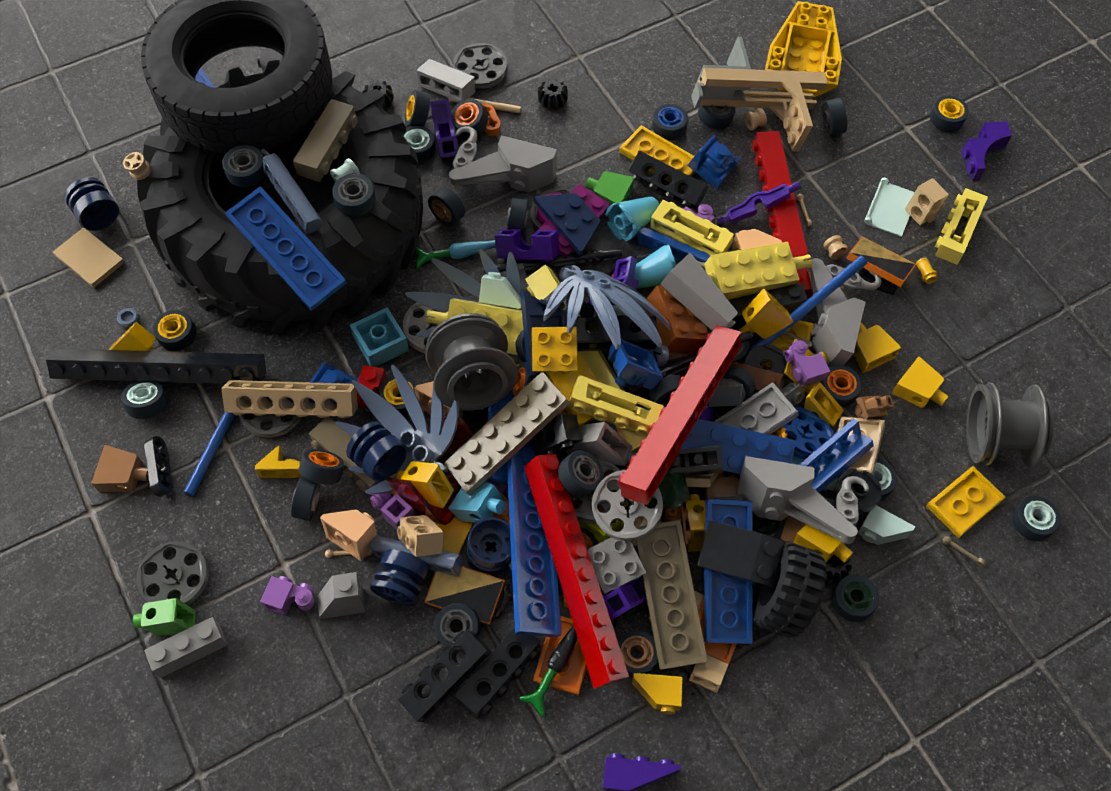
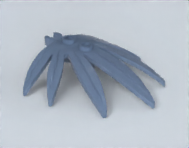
(601, 289)
(441, 301)
(420, 444)

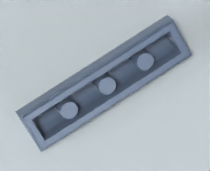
(291, 193)
(446, 562)

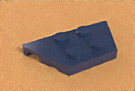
(570, 217)
(533, 315)

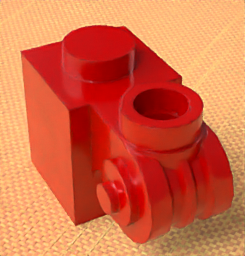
(372, 378)

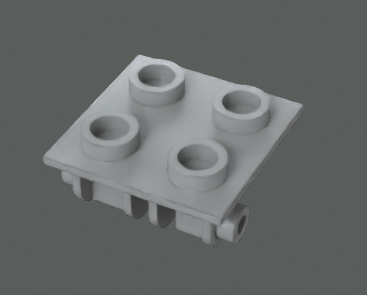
(615, 563)

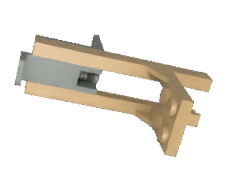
(728, 85)

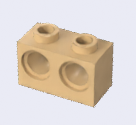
(926, 202)
(420, 535)

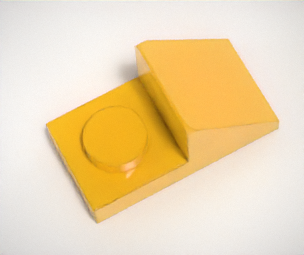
(823, 403)
(274, 467)

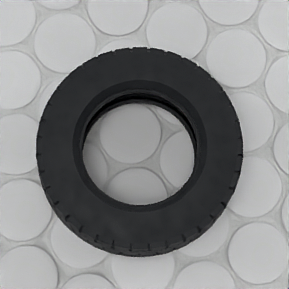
(247, 114)

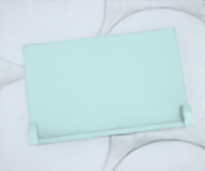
(888, 208)

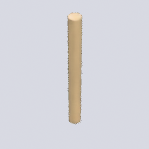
(497, 106)

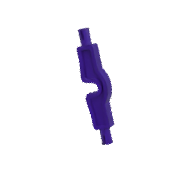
(767, 198)

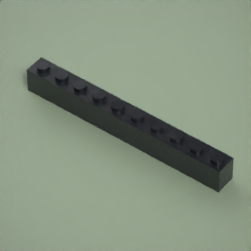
(155, 366)

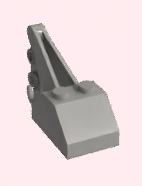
(518, 162)
(837, 316)
(787, 490)

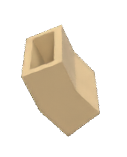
(709, 673)

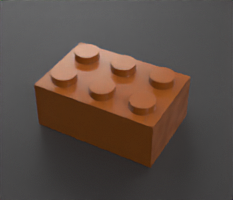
(686, 330)

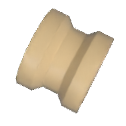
(755, 119)
(137, 166)
(835, 247)

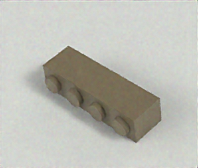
(325, 140)
(333, 439)

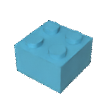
(379, 337)

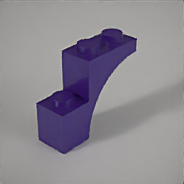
(990, 138)
(625, 597)

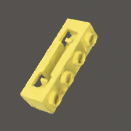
(690, 229)
(954, 248)
(613, 406)

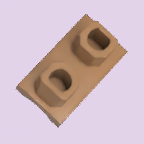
(873, 406)

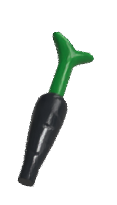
(556, 664)

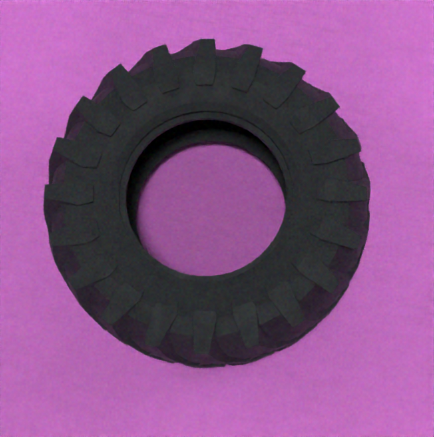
(188, 225)

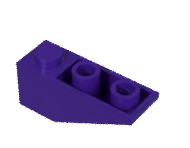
(632, 775)

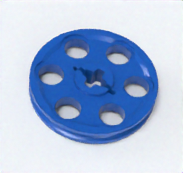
(812, 435)

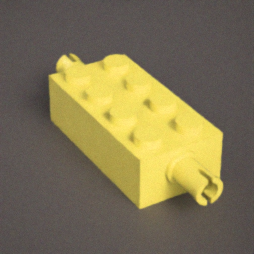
(755, 269)
(508, 319)

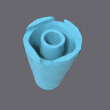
(630, 216)
(655, 267)

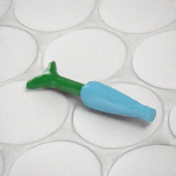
(455, 251)

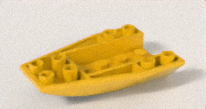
(808, 44)

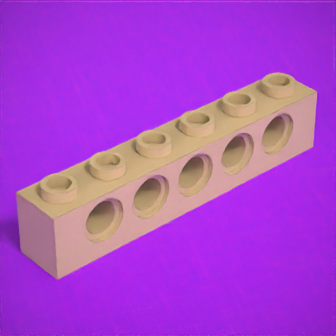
(236, 403)

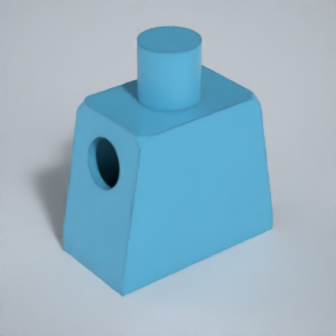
(478, 505)

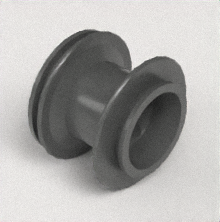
(470, 362)
(1008, 424)

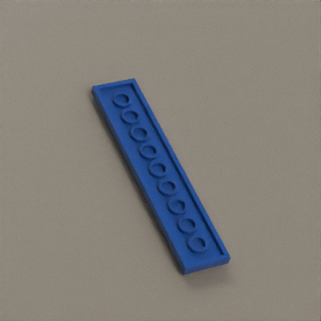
(532, 563)

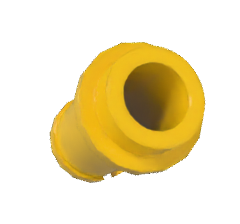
(928, 274)

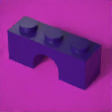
(544, 245)

